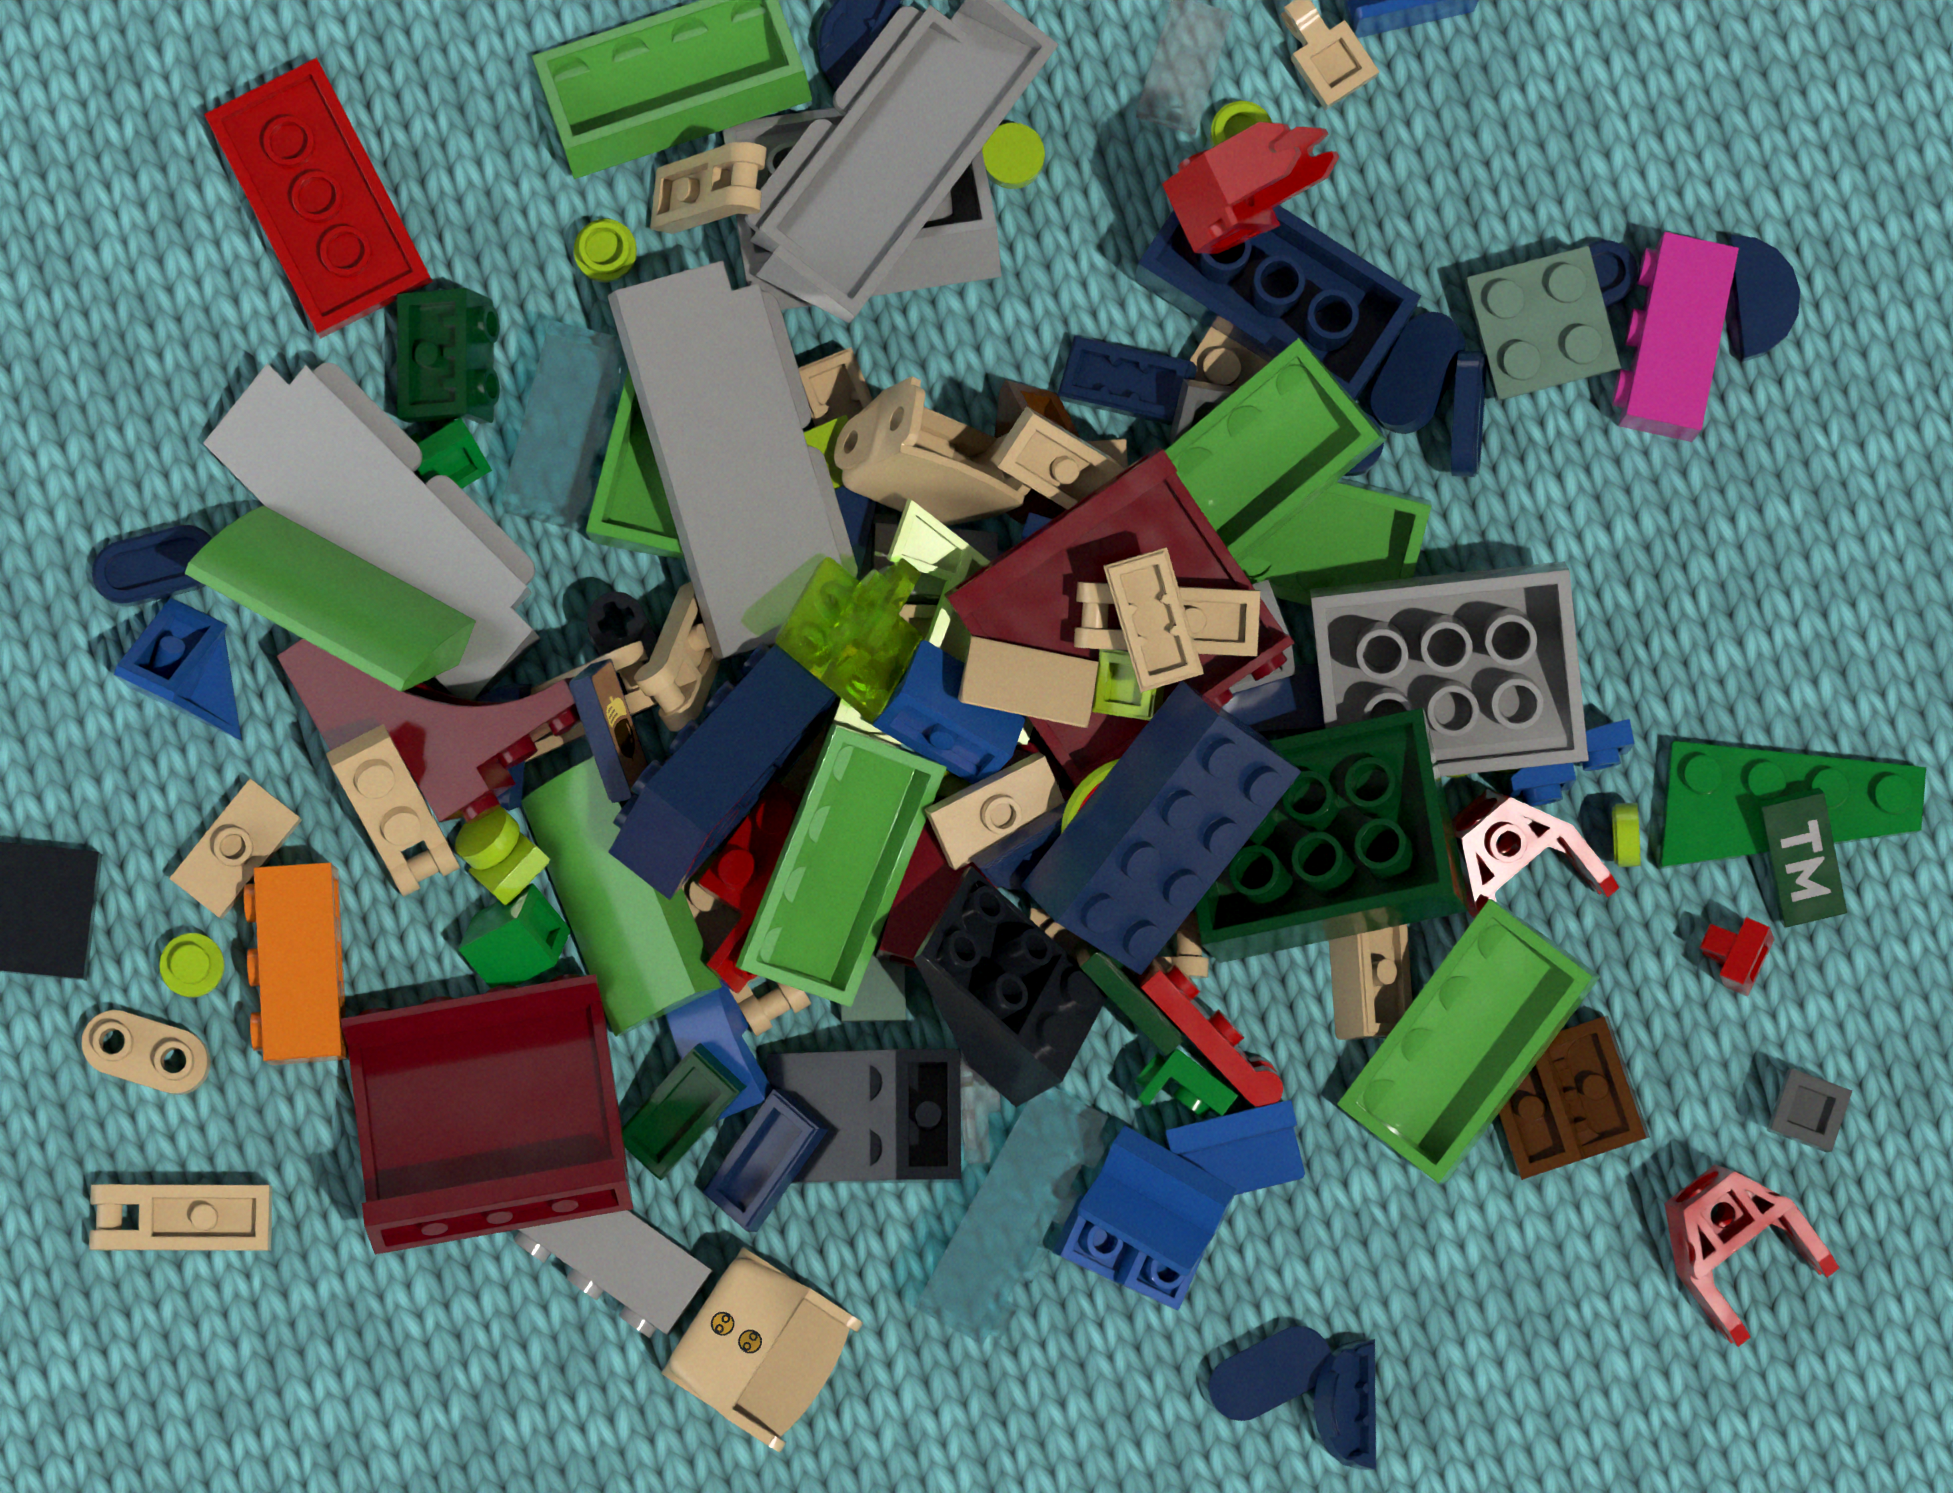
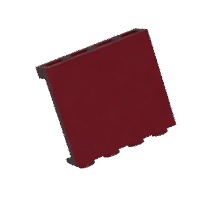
(1032, 592)
(486, 1113)

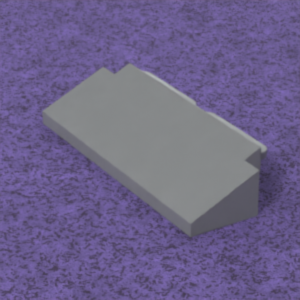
(909, 130)
(731, 448)
(347, 474)

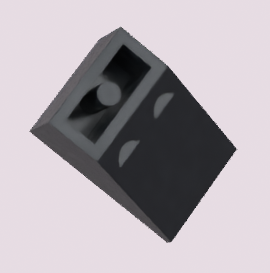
(1006, 990)
(885, 1112)

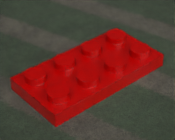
(318, 198)

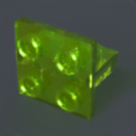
(853, 632)

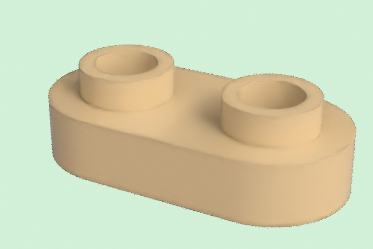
(145, 1051)

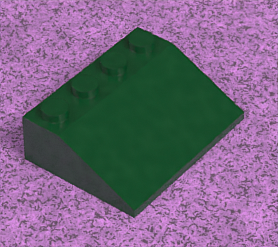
(1345, 848)

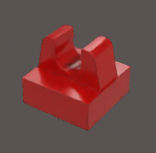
(1738, 953)

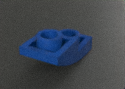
(1545, 783)
(719, 1027)
(1120, 1262)

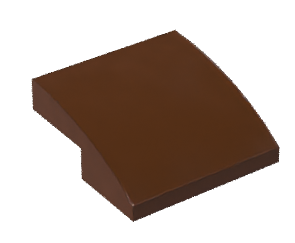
(1573, 1102)

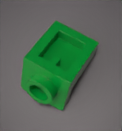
(1197, 1088)

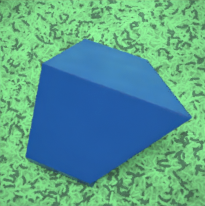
(184, 666)

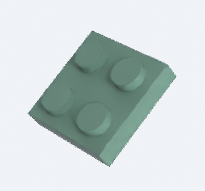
(1542, 323)

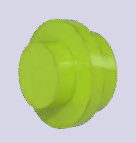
(605, 250)
(192, 965)

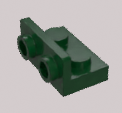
(446, 356)

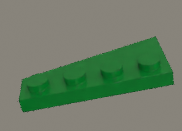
(1716, 790)

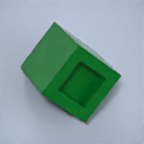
(515, 939)

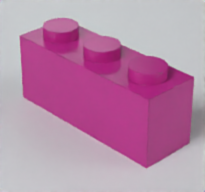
(1675, 336)

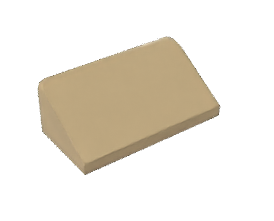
(1028, 681)
(1370, 982)

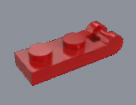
(1212, 1034)

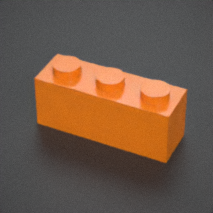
(297, 963)

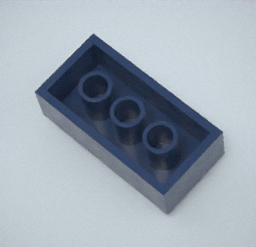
(1282, 290)
(719, 768)
(1160, 828)

